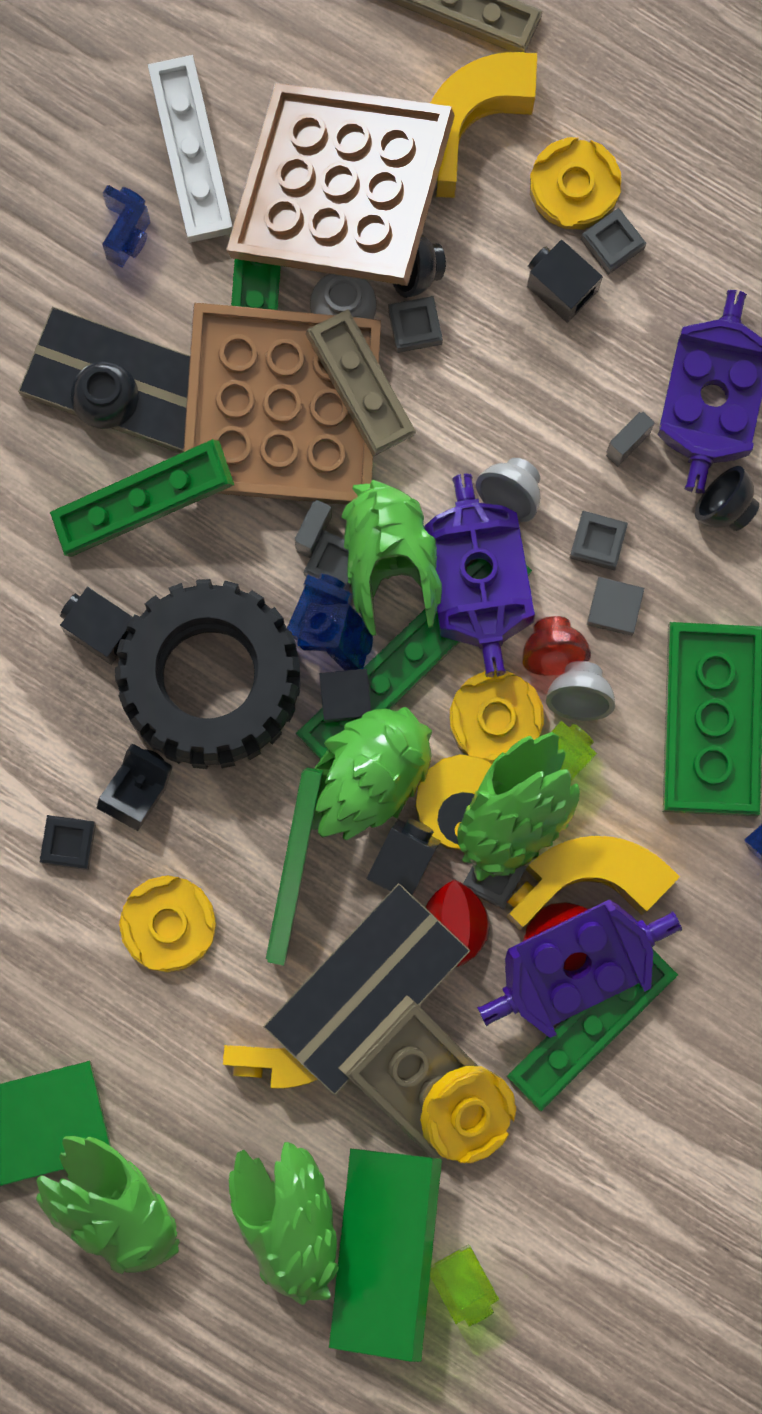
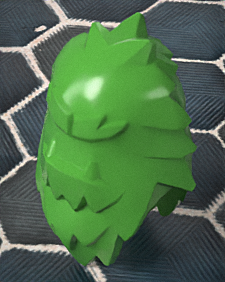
(388, 540)
(371, 771)
(518, 807)
(109, 1207)
(286, 1222)

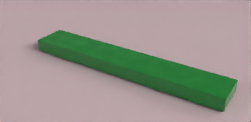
(395, 668)

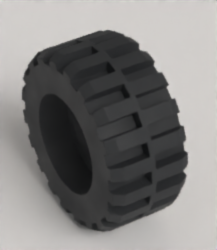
(194, 612)

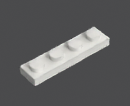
(190, 148)

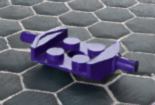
(723, 356)
(488, 608)
(616, 960)

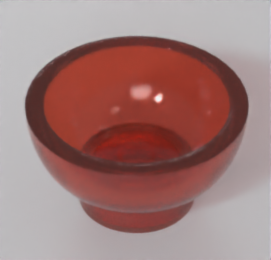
(554, 646)

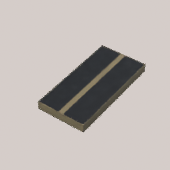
(160, 374)
(387, 957)

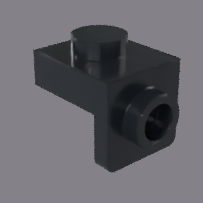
(135, 787)

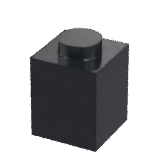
(563, 279)
(95, 623)
(404, 856)

